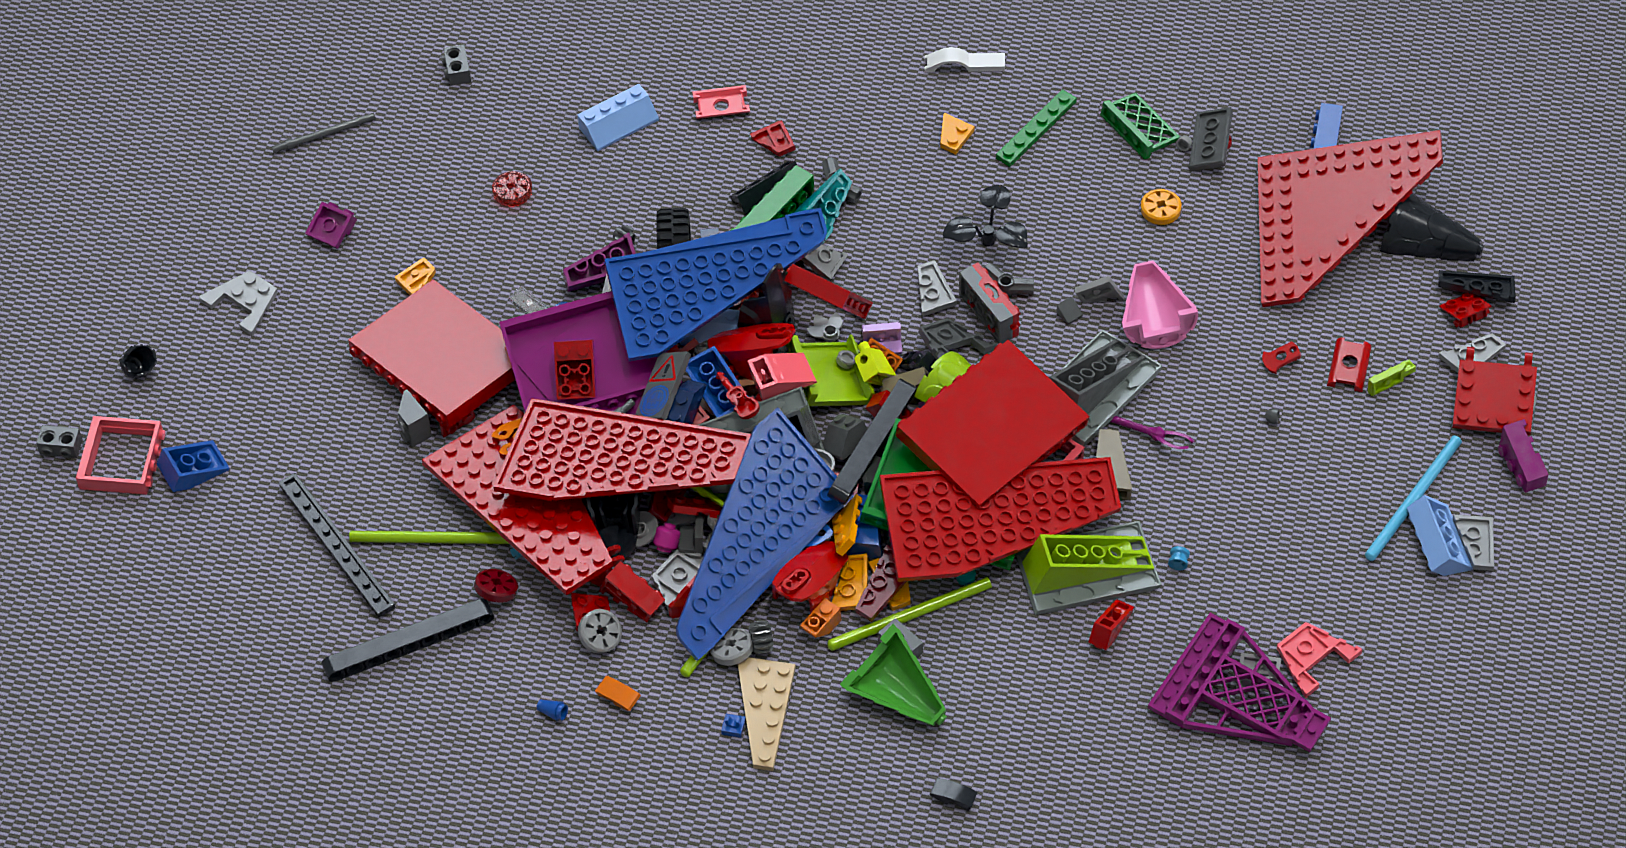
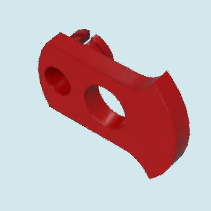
(1273, 365)

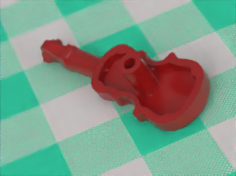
(745, 406)

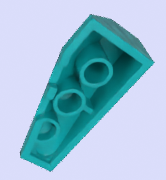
(829, 198)

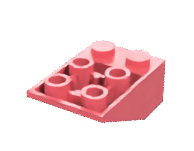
(780, 373)

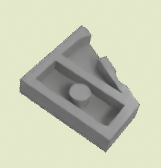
(1099, 291)

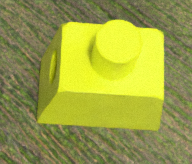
(872, 364)

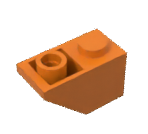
(822, 619)

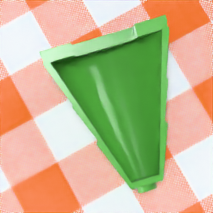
(897, 681)

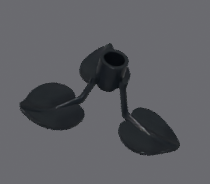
(1012, 234)

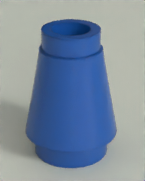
(554, 709)

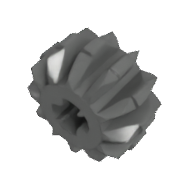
(761, 637)

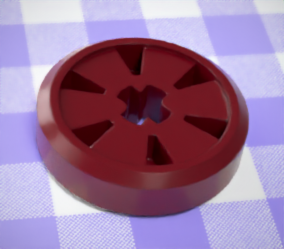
(495, 585)

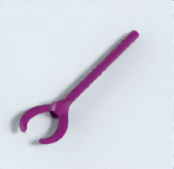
(1156, 433)

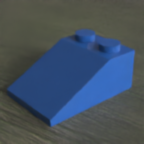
(191, 464)

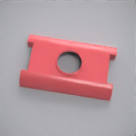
(732, 96)

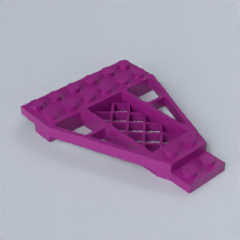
(1196, 673)

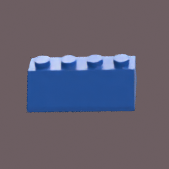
(704, 369)

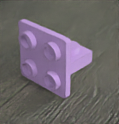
(886, 334)

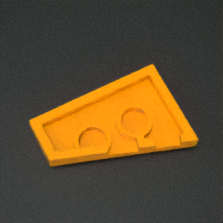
(852, 582)

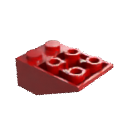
(575, 369)

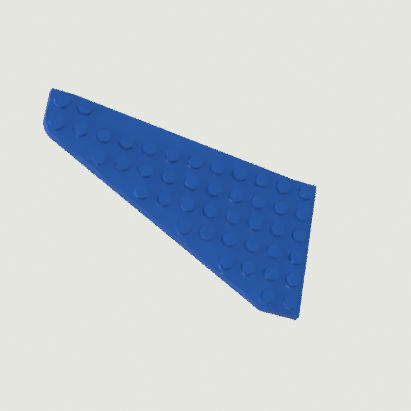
(684, 286)
(764, 523)

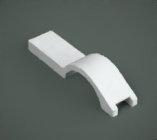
(971, 61)

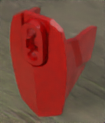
(751, 342)
(810, 575)

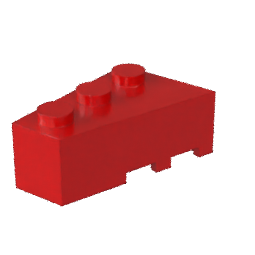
(632, 591)

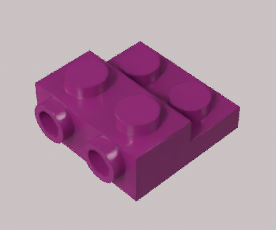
(331, 224)

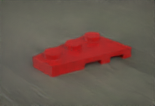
(693, 506)

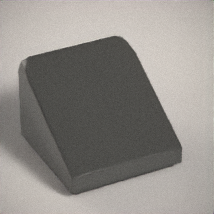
(1069, 310)

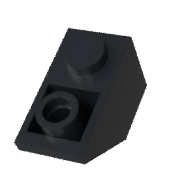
(917, 359)

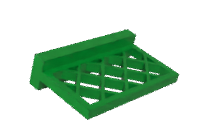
(1129, 130)

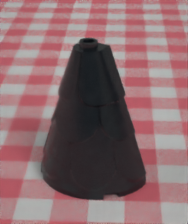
(1426, 232)

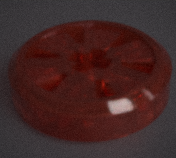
(518, 195)

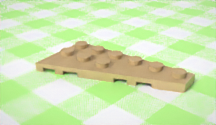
(765, 699)

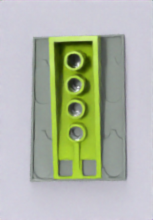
(1087, 567)

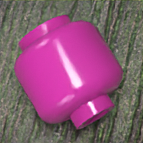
(666, 537)

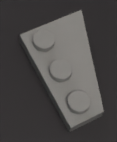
(825, 261)
(1477, 539)

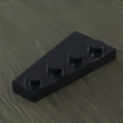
(1485, 285)

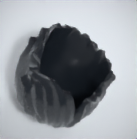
(138, 361)

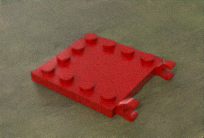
(1494, 394)

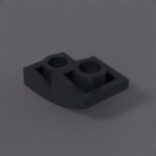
(951, 791)

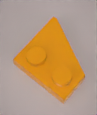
(416, 276)

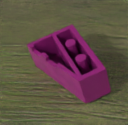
(1521, 457)

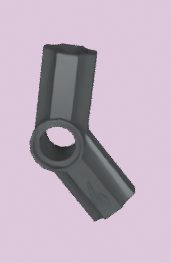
(829, 167)
(1008, 283)

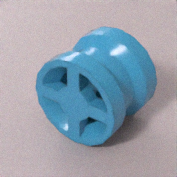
(1178, 558)

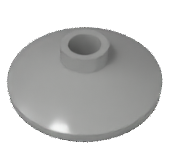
(647, 528)

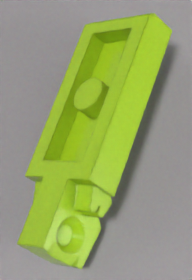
(1390, 377)

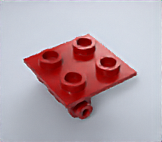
(1466, 309)
(585, 603)

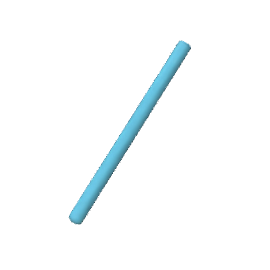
(1416, 493)

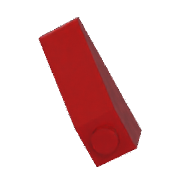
(1110, 624)

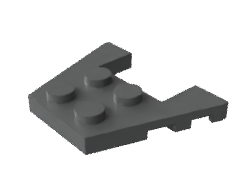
(948, 335)

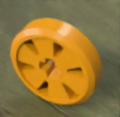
(1158, 198)

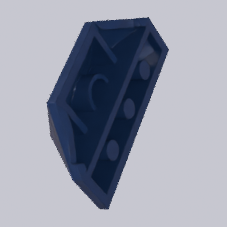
(686, 401)

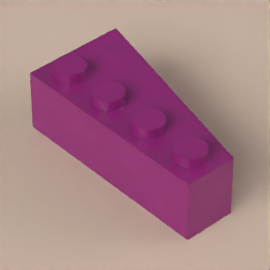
(592, 269)

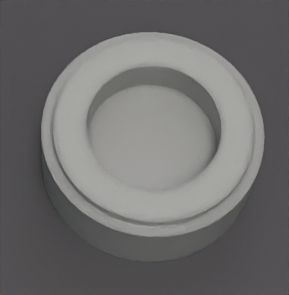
(845, 359)

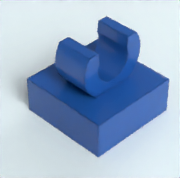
(733, 725)

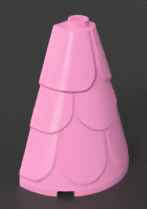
(1156, 309)

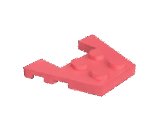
(1306, 648)

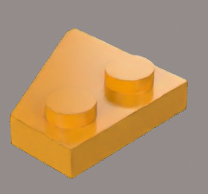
(954, 133)

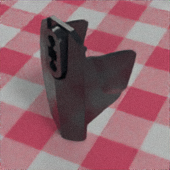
(772, 304)
(617, 520)

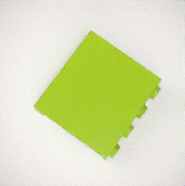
(834, 384)

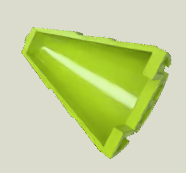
(942, 374)

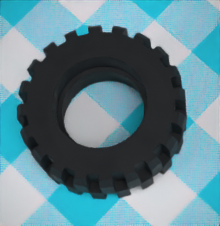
(672, 226)

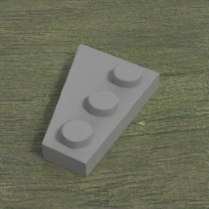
(934, 290)
(1485, 350)

